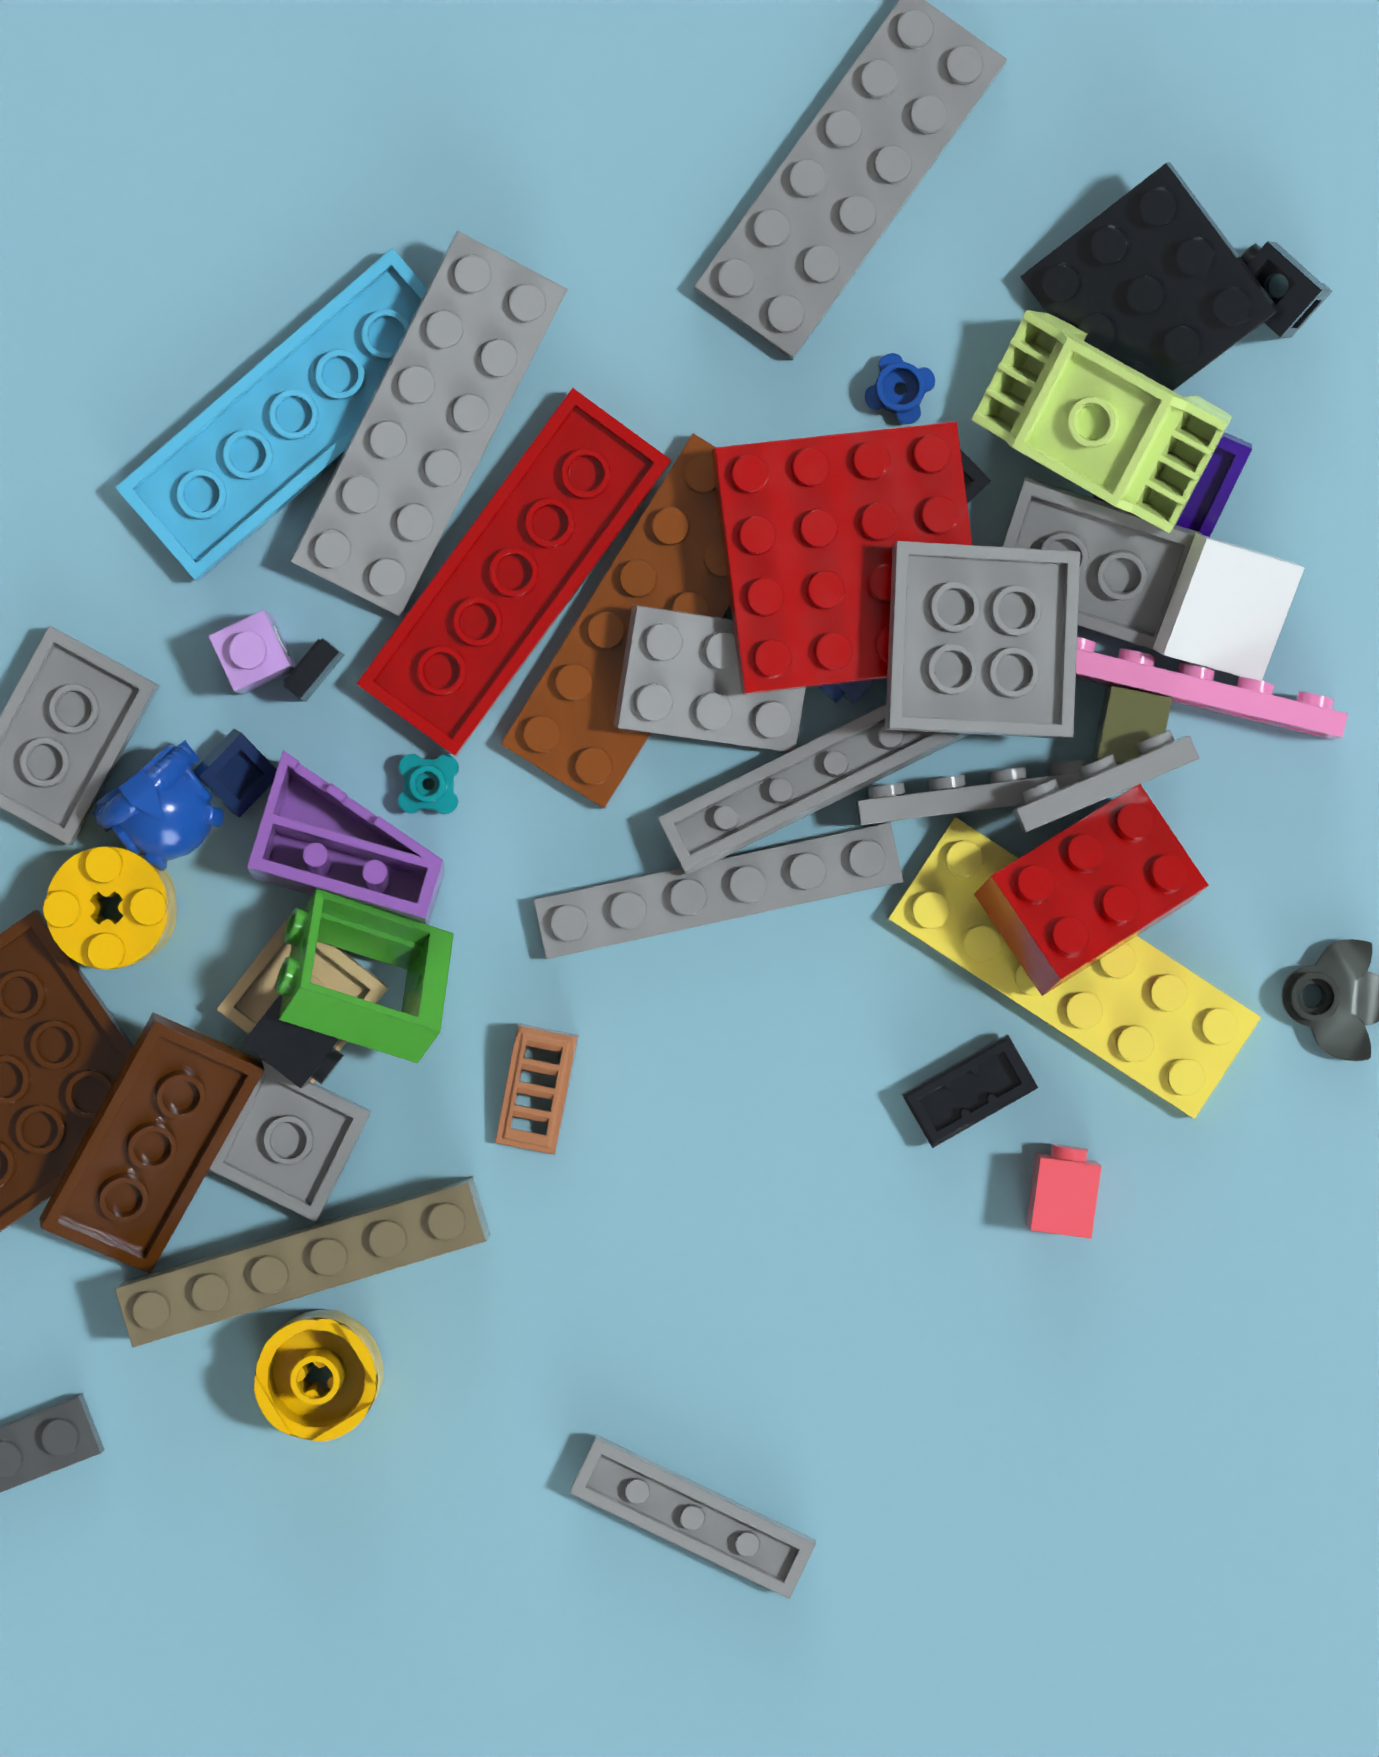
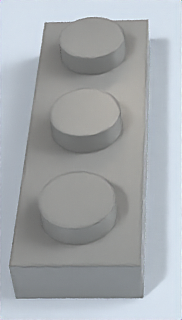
(1104, 779)

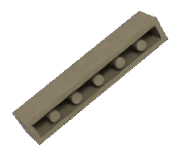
(302, 1261)

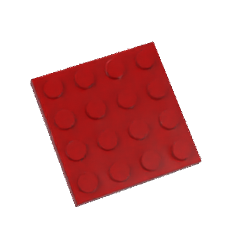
(814, 540)

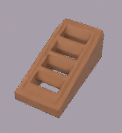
(544, 1039)

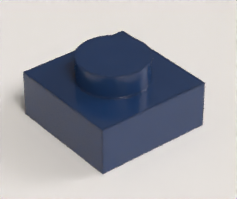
(236, 773)

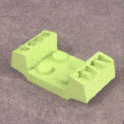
(1100, 421)

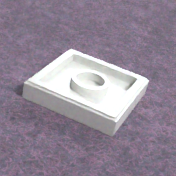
(1228, 607)

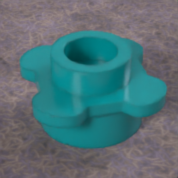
(440, 796)

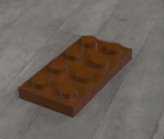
(151, 1143)

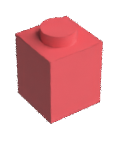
(1064, 1192)

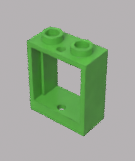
(379, 936)

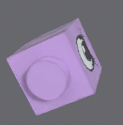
(252, 652)

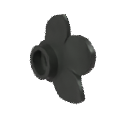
(1347, 999)

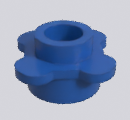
(896, 371)

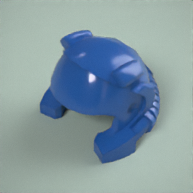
(161, 808)

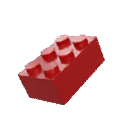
(1090, 889)

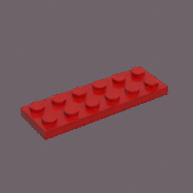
(514, 572)

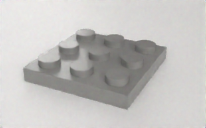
(982, 640)

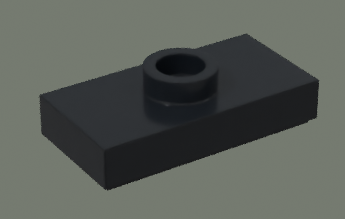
(969, 1090)

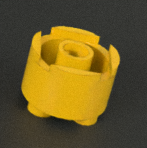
(76, 909)
(312, 1409)

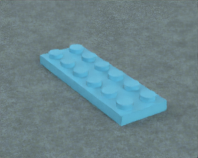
(276, 423)

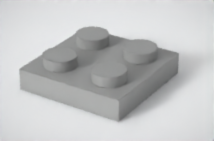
(291, 1142)

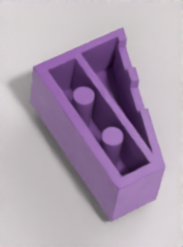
(332, 843)

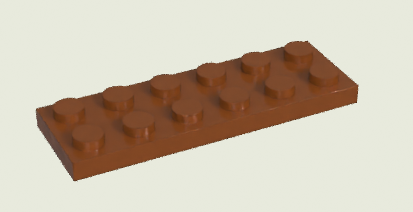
(666, 563)

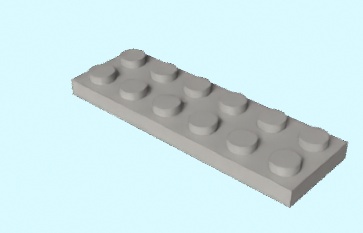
(850, 174)
(428, 423)

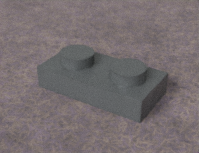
(47, 1442)

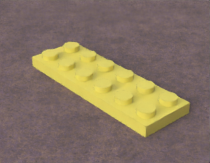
(1125, 1008)

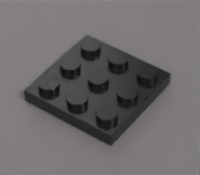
(1153, 283)

